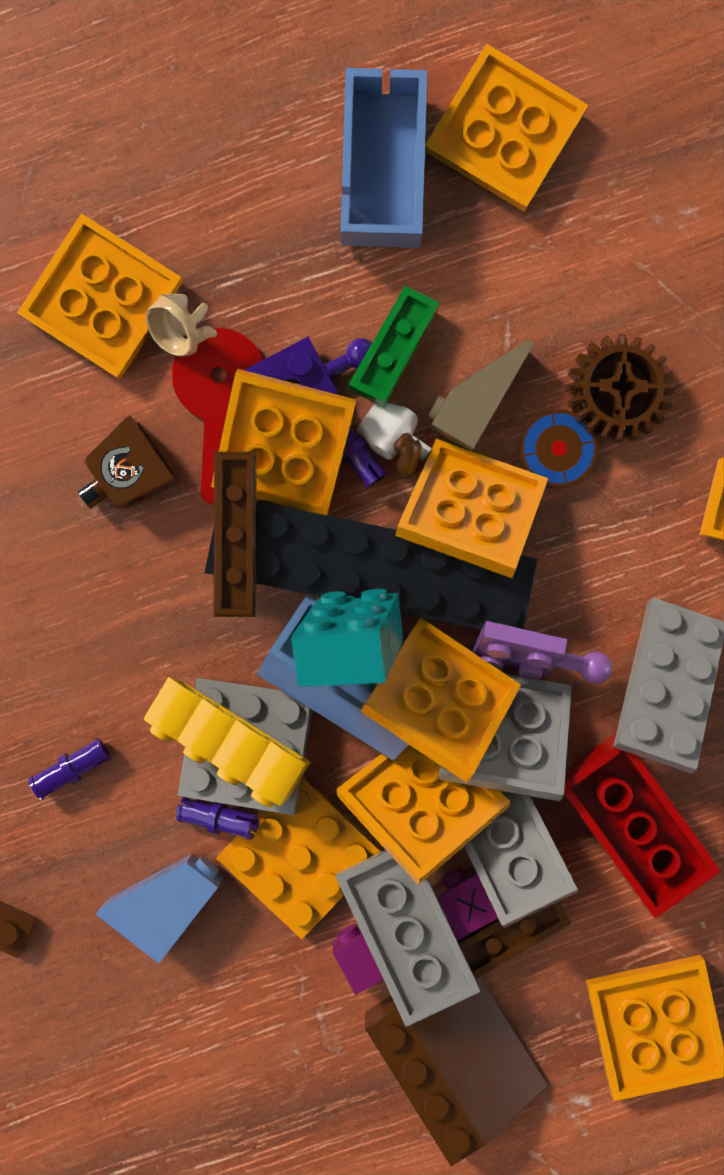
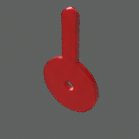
(210, 399)

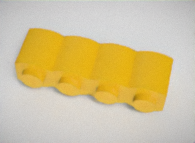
(226, 741)

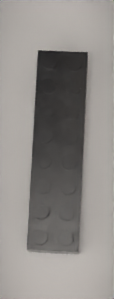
(335, 554)

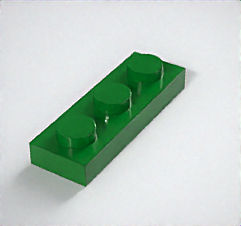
(394, 346)

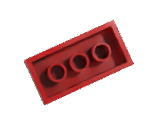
(637, 826)

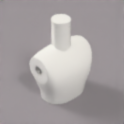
(385, 425)

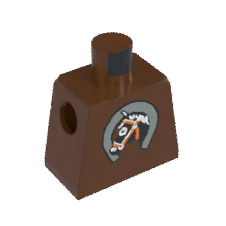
(126, 468)

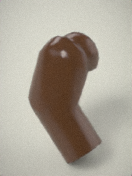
(410, 454)

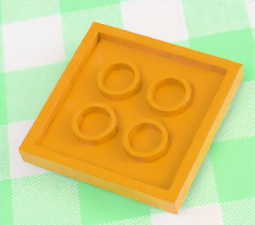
(505, 127)
(98, 296)
(295, 436)
(472, 508)
(442, 700)
(416, 813)
(297, 857)
(657, 1027)

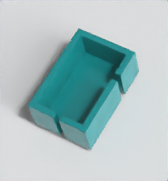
(348, 639)

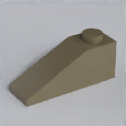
(474, 401)

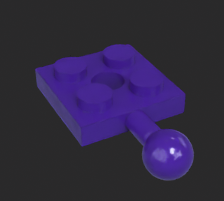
(304, 365)

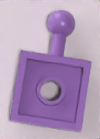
(536, 653)

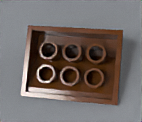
(458, 1069)

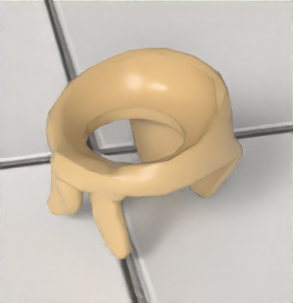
(170, 322)

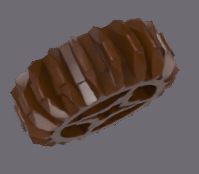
(651, 387)

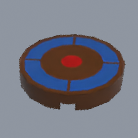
(558, 448)

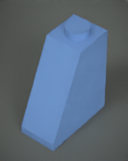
(162, 905)

